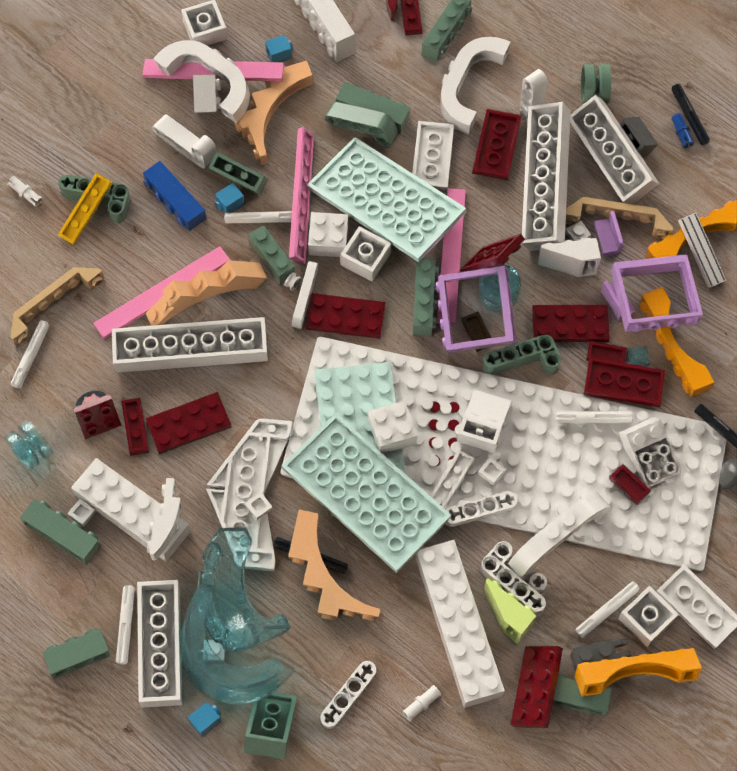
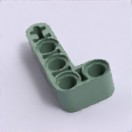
(363, 120)
(72, 187)
(516, 350)

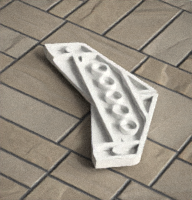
(243, 477)

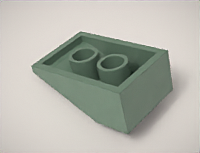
(270, 726)

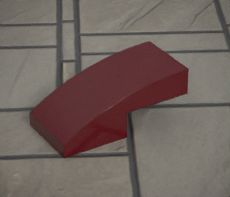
(392, 8)

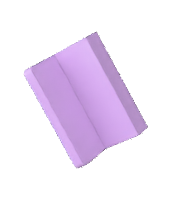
(609, 235)
(610, 295)

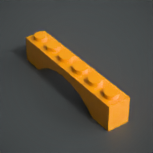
(717, 220)
(693, 374)
(675, 665)

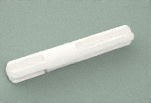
(258, 217)
(30, 354)
(594, 417)
(607, 609)
(125, 625)

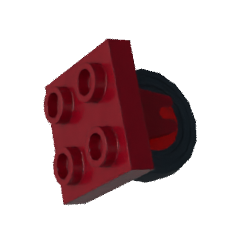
(96, 413)

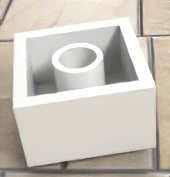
(204, 23)
(206, 93)
(327, 234)
(365, 254)
(392, 427)
(648, 616)

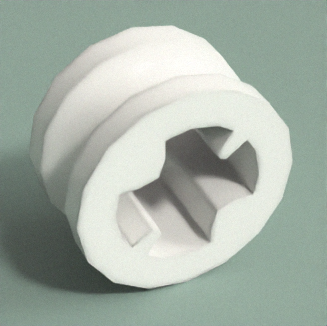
(293, 281)
(538, 576)

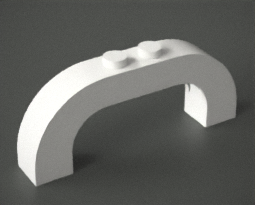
(477, 50)
(189, 51)
(539, 546)

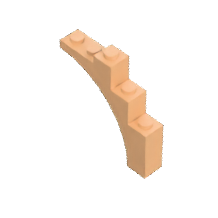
(266, 101)
(206, 284)
(333, 598)

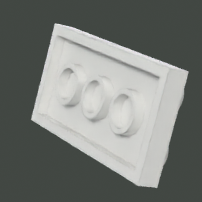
(433, 153)
(699, 606)

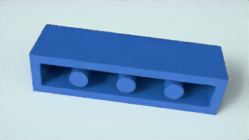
(174, 196)

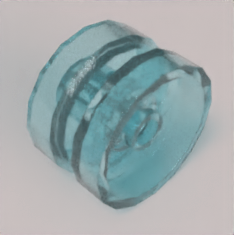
(489, 289)
(29, 445)

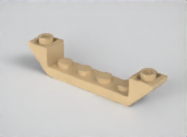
(644, 214)
(89, 276)

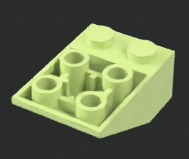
(511, 615)

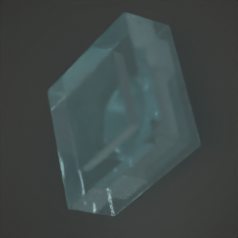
(638, 356)

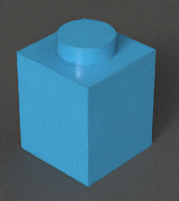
(279, 49)
(229, 199)
(205, 718)

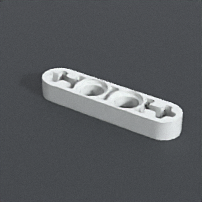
(304, 295)
(481, 512)
(346, 693)

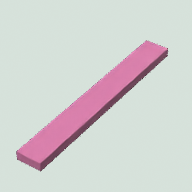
(251, 71)
(301, 196)
(451, 256)
(141, 304)

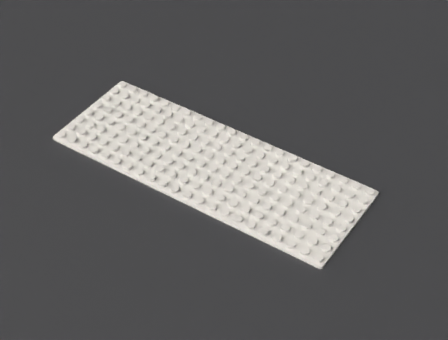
(544, 460)

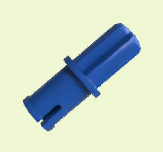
(682, 130)

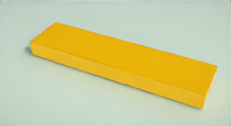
(85, 208)

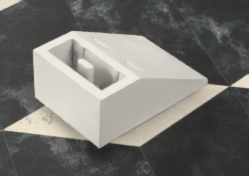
(571, 257)
(483, 421)
(650, 451)

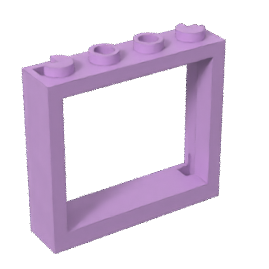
(650, 266)
(507, 308)

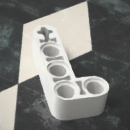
(532, 92)
(197, 150)
(516, 582)

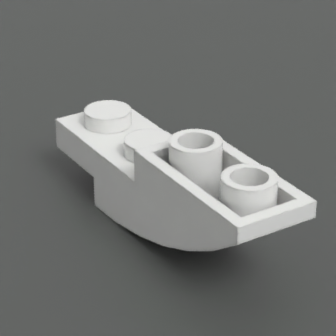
(164, 526)

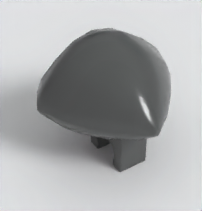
(728, 475)

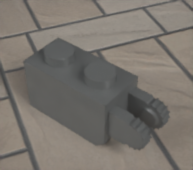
(598, 651)

